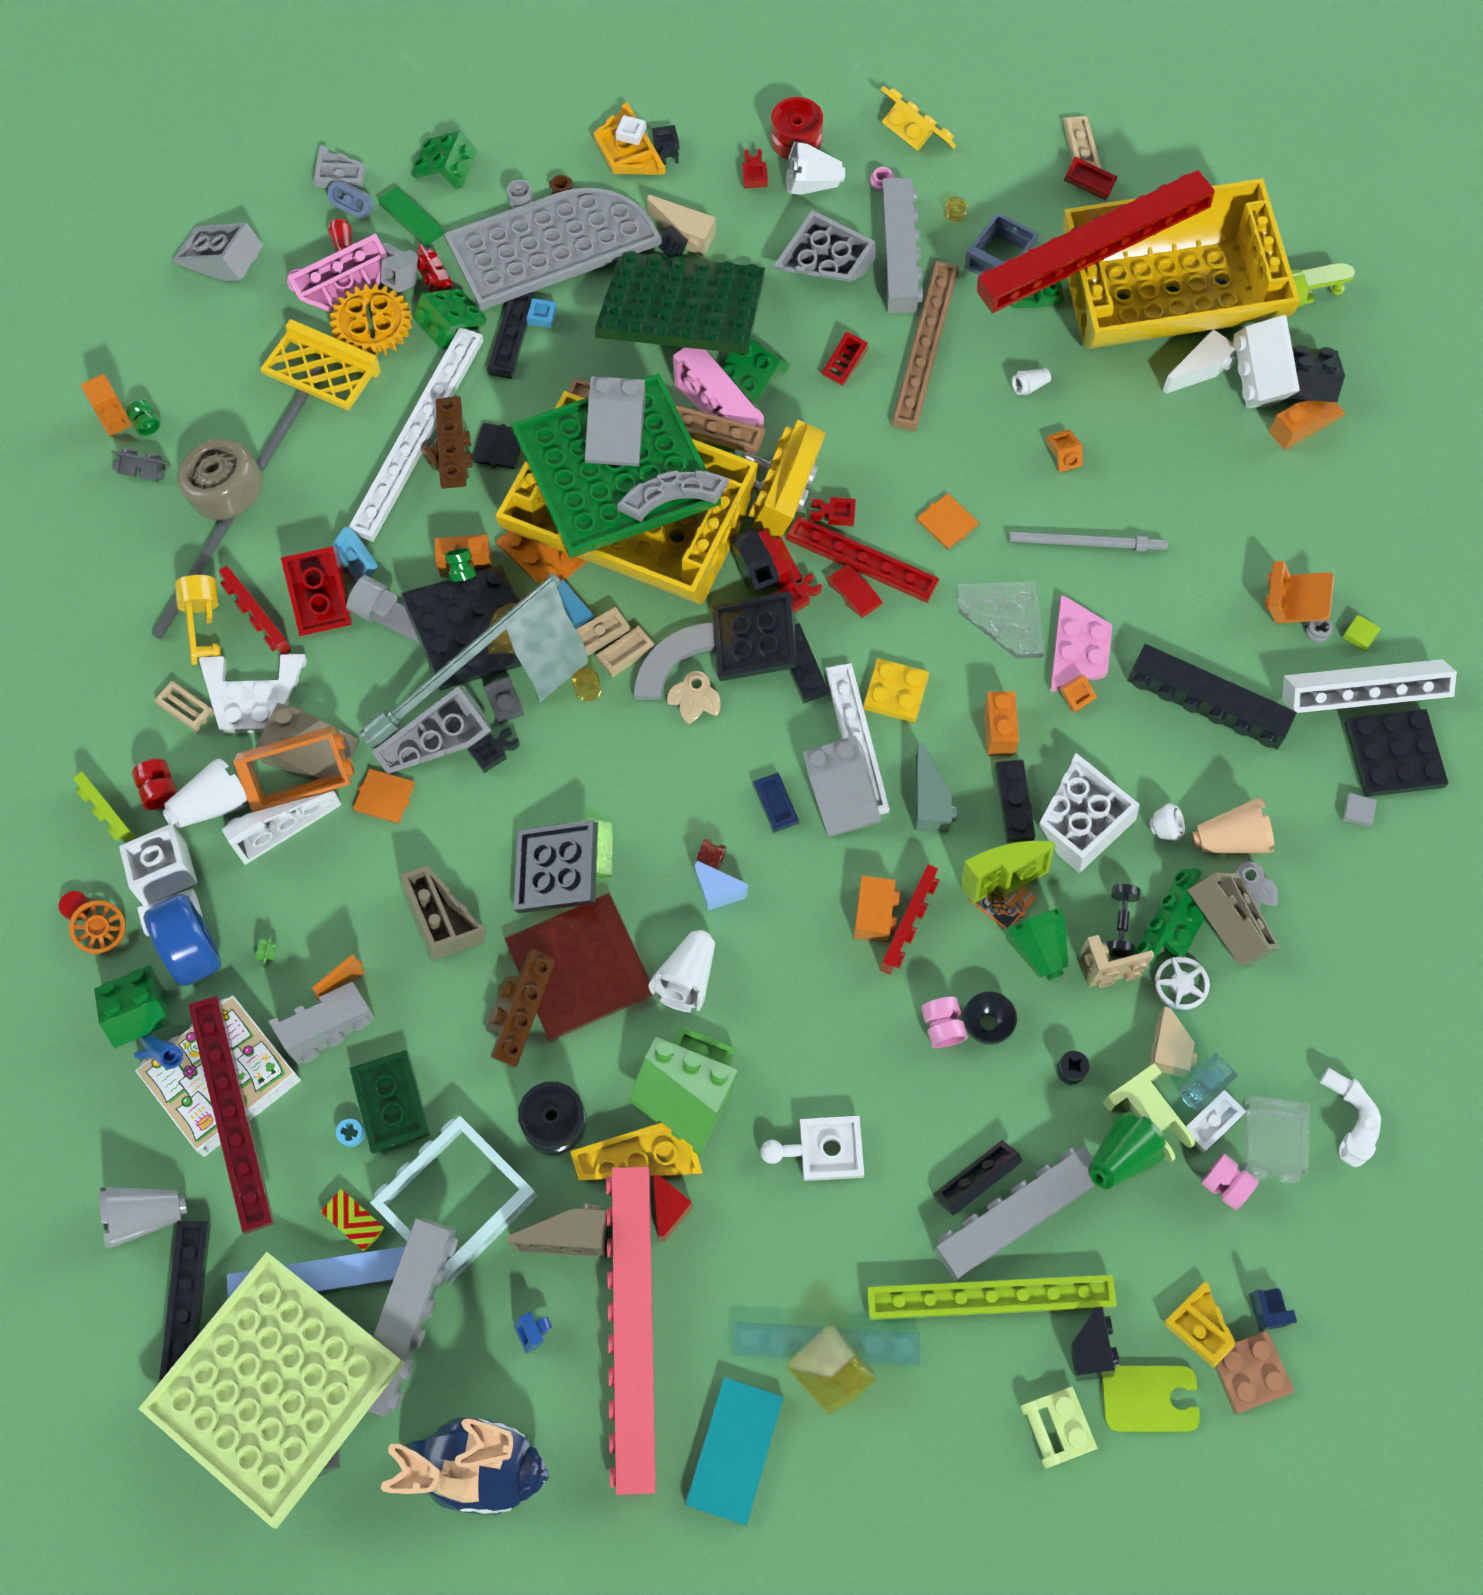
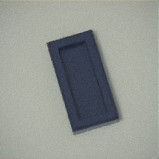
(775, 802)

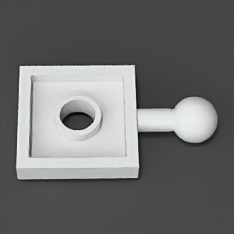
(815, 1161)

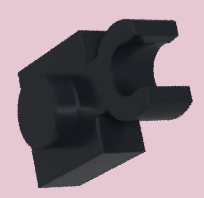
(666, 142)
(490, 751)

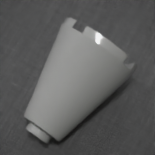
(137, 1212)

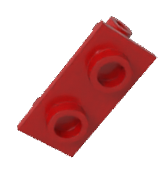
(429, 268)

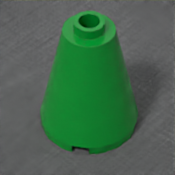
(1126, 1150)

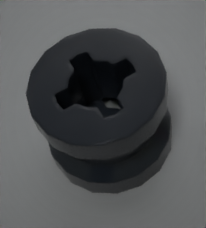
(1068, 1072)

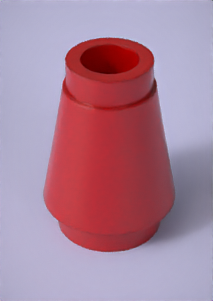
(340, 234)

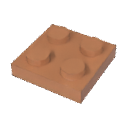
(1253, 1373)

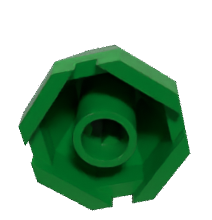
(1041, 943)

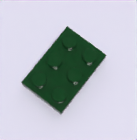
(389, 1101)

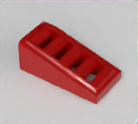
(853, 342)

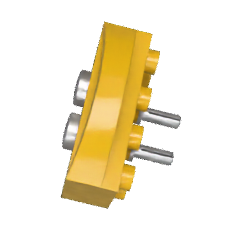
(786, 478)

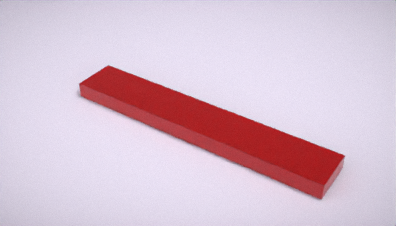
(862, 559)

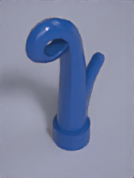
(165, 1053)

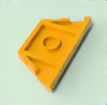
(623, 156)

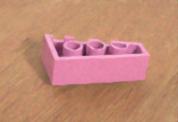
(710, 387)

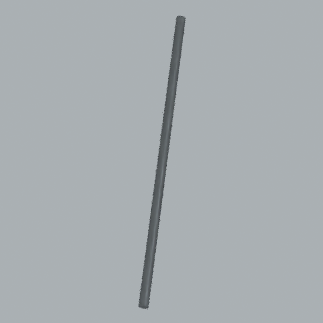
(224, 525)

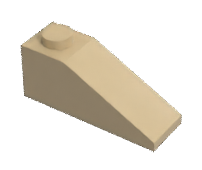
(692, 224)

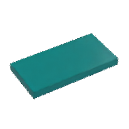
(734, 1451)

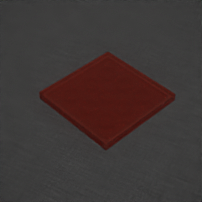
(592, 970)

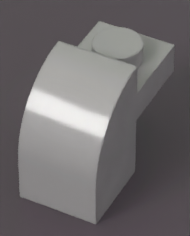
(399, 269)

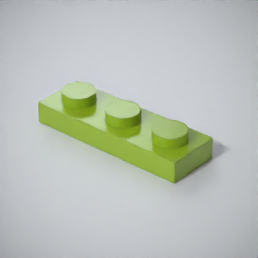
(102, 809)

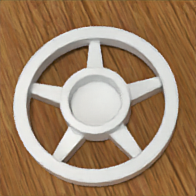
(1182, 983)

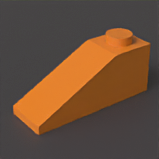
(1303, 420)

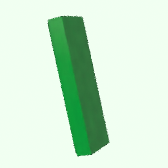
(411, 216)

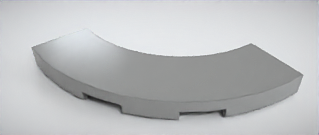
(669, 487)
(667, 654)

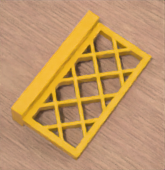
(334, 351)

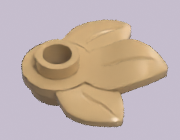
(693, 700)

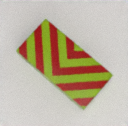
(353, 1220)

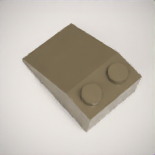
(308, 761)
(569, 1233)

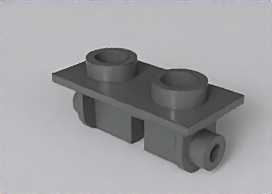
(129, 462)

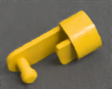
(197, 595)

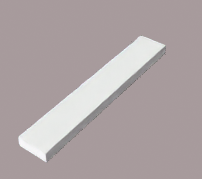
(853, 722)

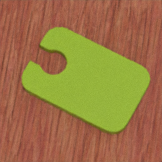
(1140, 1399)

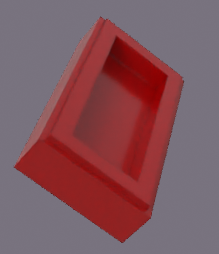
(1090, 178)

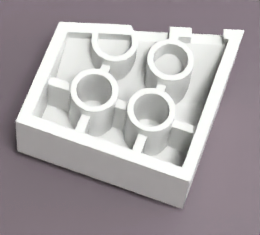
(1086, 814)

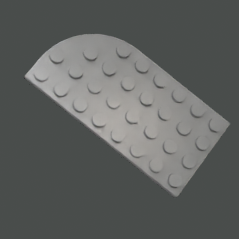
(548, 242)

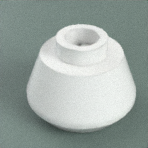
(1168, 823)

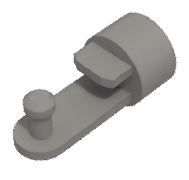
(376, 603)

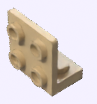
(1100, 972)

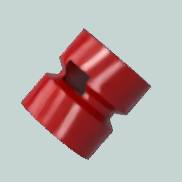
(154, 783)

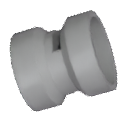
(519, 193)

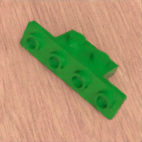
(1176, 919)

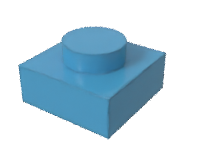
(541, 313)

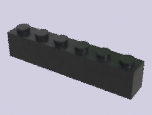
(1211, 697)

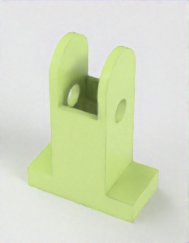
(1145, 1100)

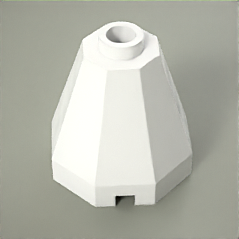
(812, 170)

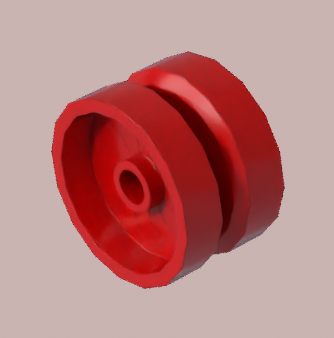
(796, 121)

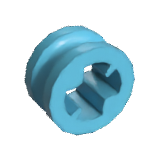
(343, 1139)

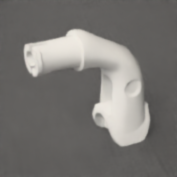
(1360, 1143)

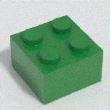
(131, 1006)

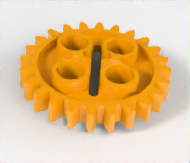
(394, 318)

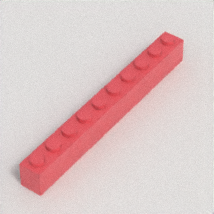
(633, 1332)

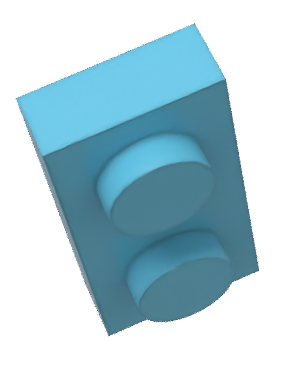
(354, 554)

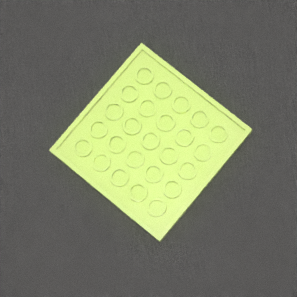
(271, 1389)

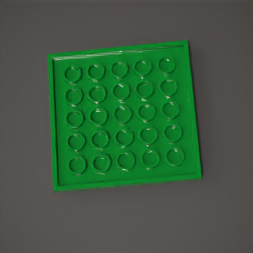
(586, 495)

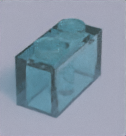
(1207, 1082)

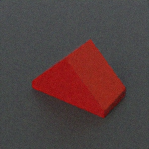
(670, 1207)

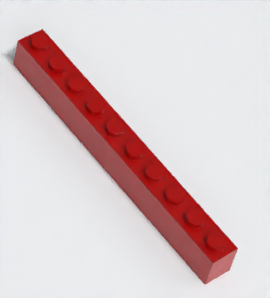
(1094, 241)

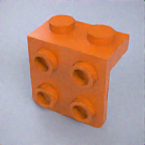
(1299, 595)

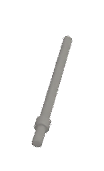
(1139, 543)

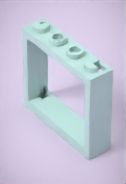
(491, 1228)

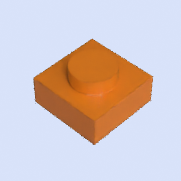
(1078, 692)

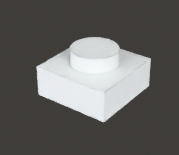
(630, 130)

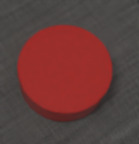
(71, 902)

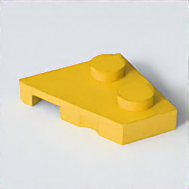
(1202, 1326)

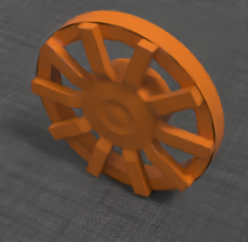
(97, 927)

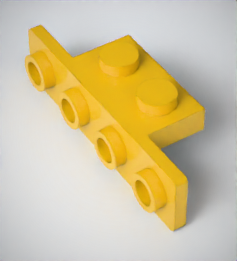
(910, 125)

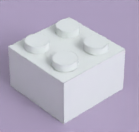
(157, 864)

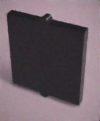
(496, 446)

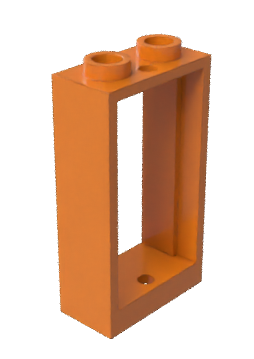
(251, 783)

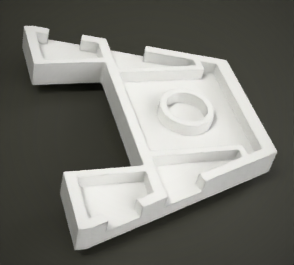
(248, 705)

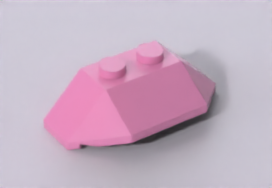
(340, 272)

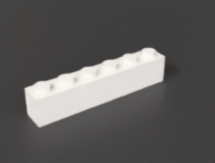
(1369, 686)

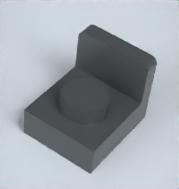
(503, 700)

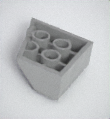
(827, 250)

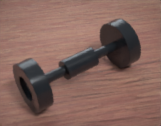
(1124, 893)

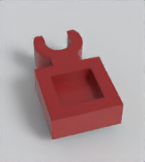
(754, 170)
(839, 511)
(801, 592)

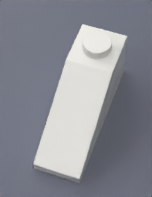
(1203, 363)

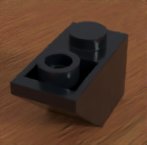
(754, 560)
(1092, 1350)

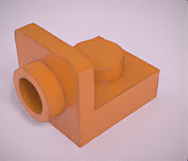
(1066, 449)

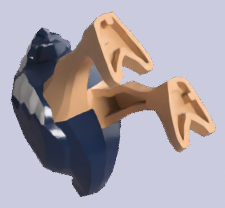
(470, 1467)

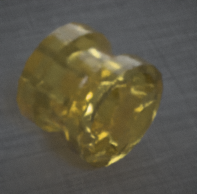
(583, 679)

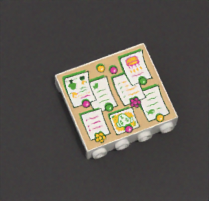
(184, 1089)

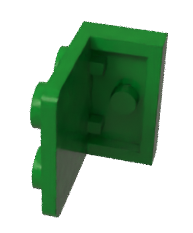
(447, 155)
(445, 312)

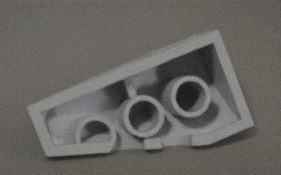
(442, 729)

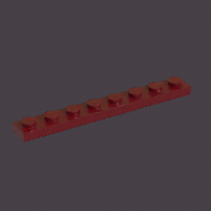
(231, 1115)

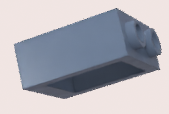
(1004, 227)

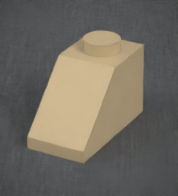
(1172, 1046)

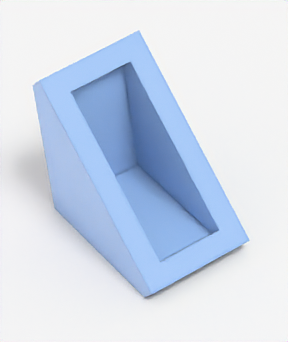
(717, 887)

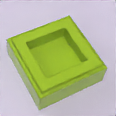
(1361, 632)

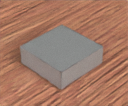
(1359, 810)

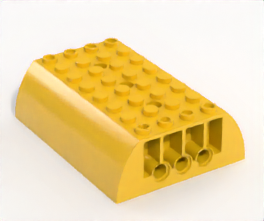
(1228, 241)
(651, 557)

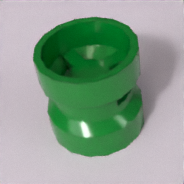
(143, 417)
(460, 564)

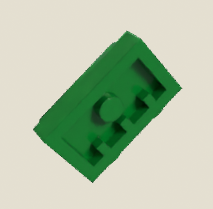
(753, 370)

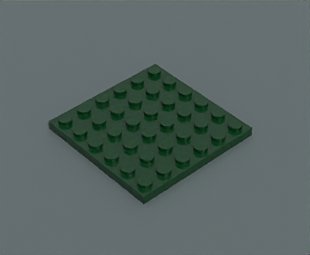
(681, 302)

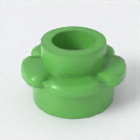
(265, 949)

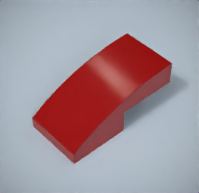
(855, 591)

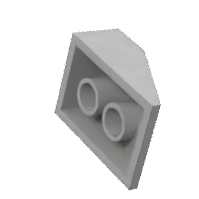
(220, 250)
(615, 421)
(842, 786)

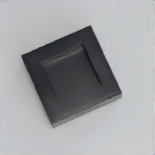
(673, 242)

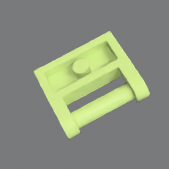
(1067, 1422)

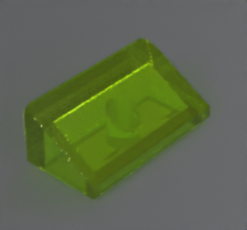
(604, 848)

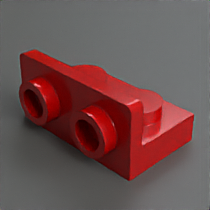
(783, 562)

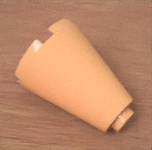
(1237, 831)

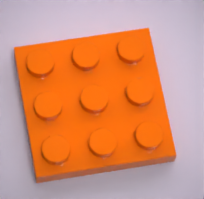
(538, 559)

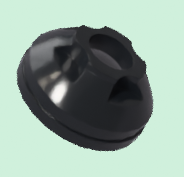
(990, 1004)

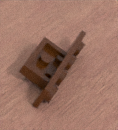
(452, 443)
(517, 1007)

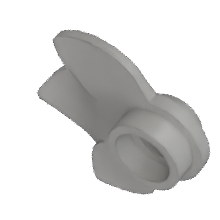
(1261, 888)

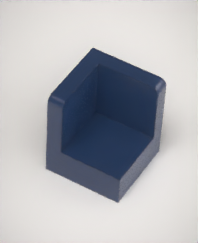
(1271, 1309)

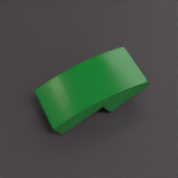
(1048, 296)

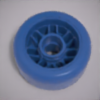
(182, 940)

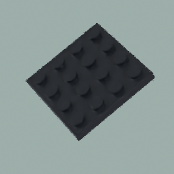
(456, 613)

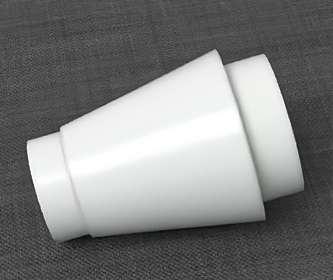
(1030, 380)

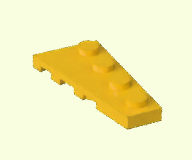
(645, 1147)

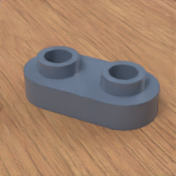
(352, 200)

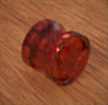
(711, 854)

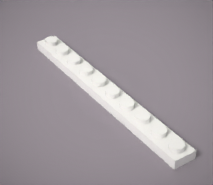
(415, 435)

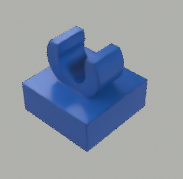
(531, 1331)

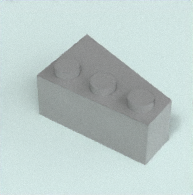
(323, 1023)

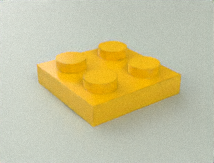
(896, 690)

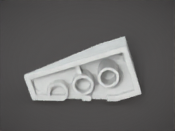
(268, 827)

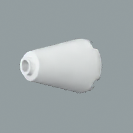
(206, 796)
(686, 973)

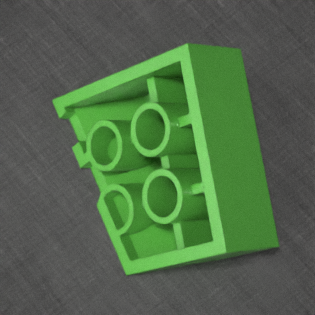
(683, 1091)

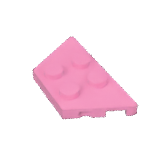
(1080, 644)

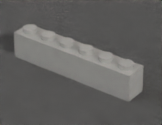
(900, 245)
(1016, 1215)
(412, 1301)

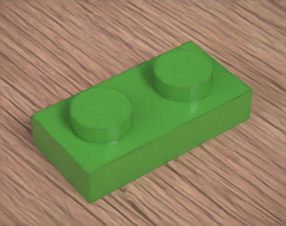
(704, 1046)

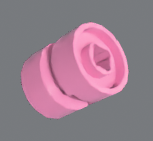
(943, 1017)
(1230, 1182)

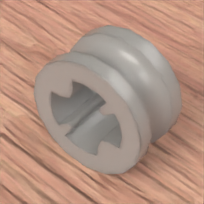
(1320, 636)

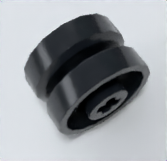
(557, 1135)

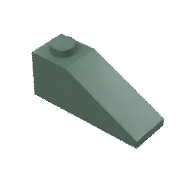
(932, 799)

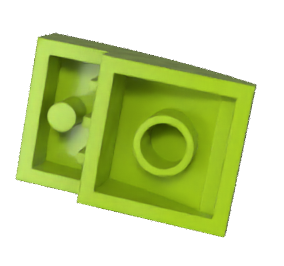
(1006, 868)

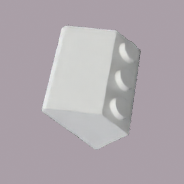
(1266, 362)

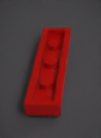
(258, 619)
(906, 931)

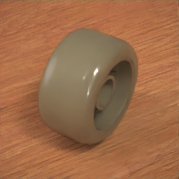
(220, 479)

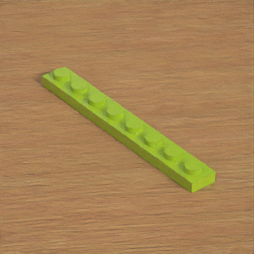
(991, 1297)

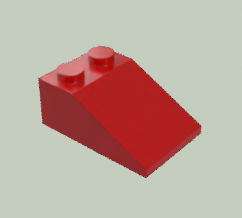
(317, 590)

